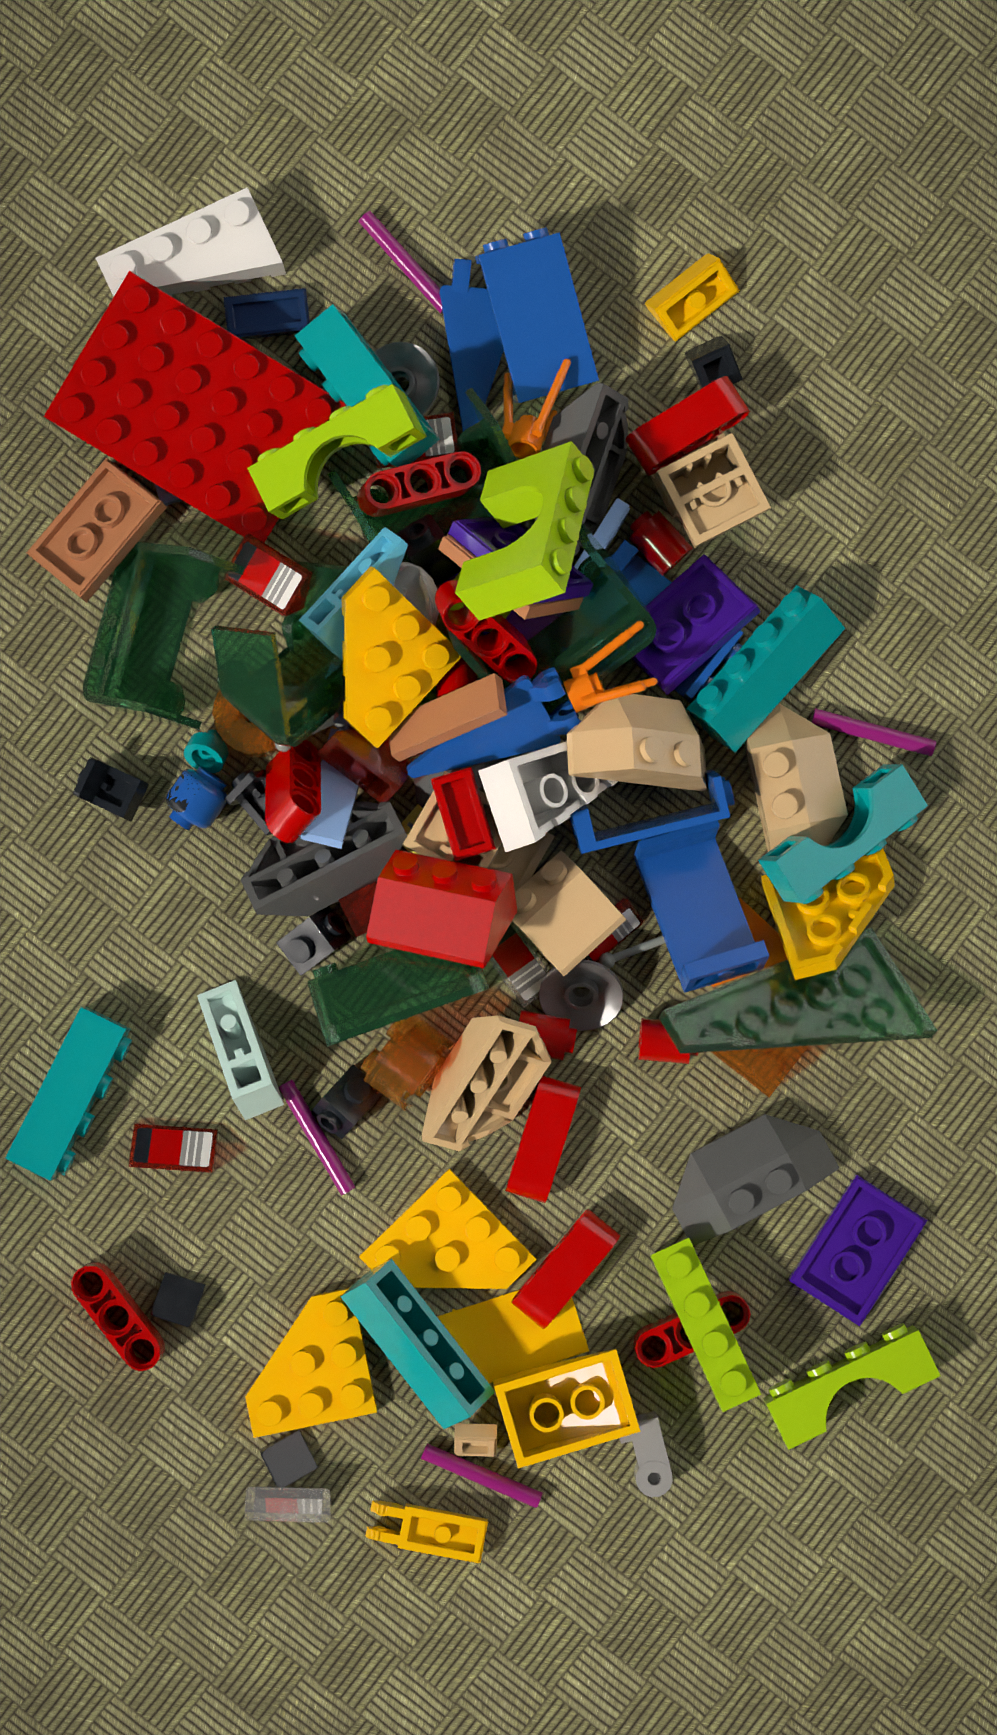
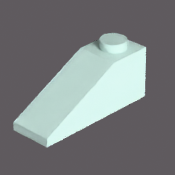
(240, 1051)

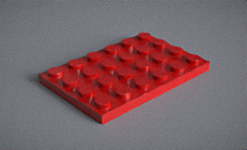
(185, 404)

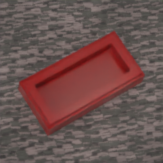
(463, 814)

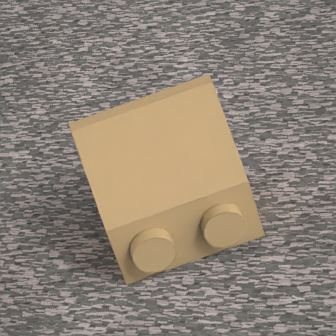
(564, 913)

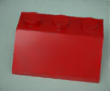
(441, 908)

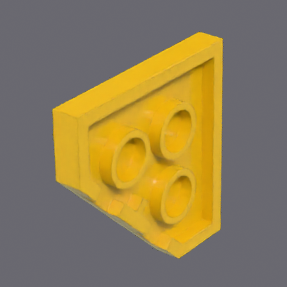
(388, 656)
(824, 930)
(451, 1242)
(315, 1372)

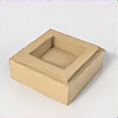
(475, 1440)

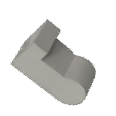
(652, 1466)

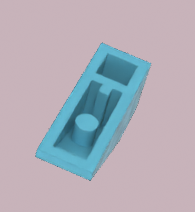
(325, 615)

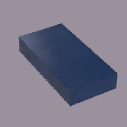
(267, 313)

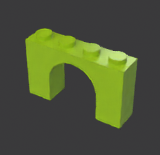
(539, 563)

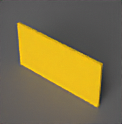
(506, 1341)

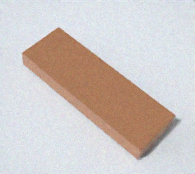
(449, 717)

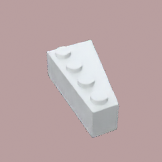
(199, 250)
(535, 794)

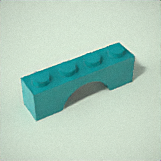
(883, 804)

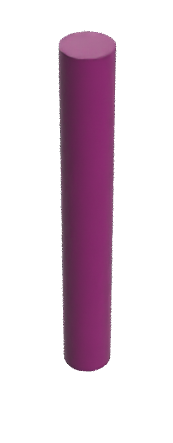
(402, 258)
(873, 732)
(316, 1137)
(481, 1475)

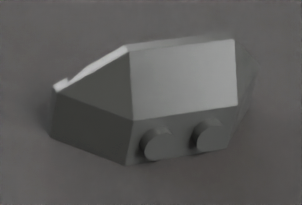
(599, 430)
(311, 876)
(749, 1175)

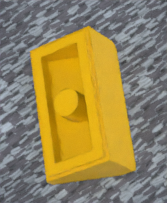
(692, 296)

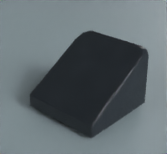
(713, 361)
(178, 1299)
(288, 1459)

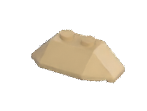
(638, 743)
(795, 779)
(484, 1081)

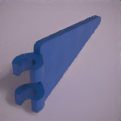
(471, 338)
(522, 730)

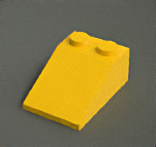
(565, 1406)

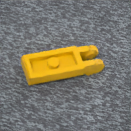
(431, 1531)

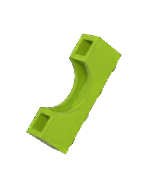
(290, 475)
(705, 1325)
(802, 1406)

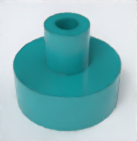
(206, 751)

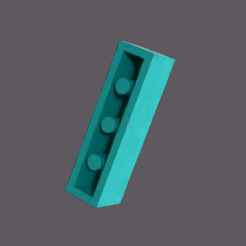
(352, 371)
(766, 668)
(69, 1093)
(418, 1344)

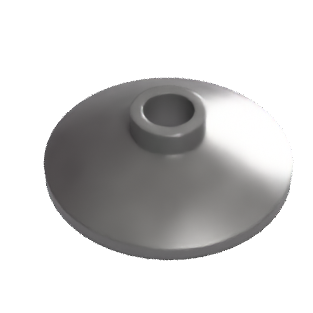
(413, 364)
(585, 1007)

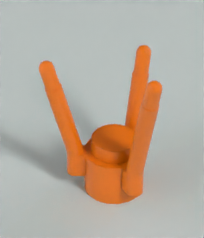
(529, 432)
(587, 689)

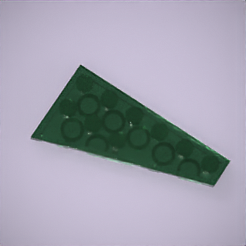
(770, 1009)

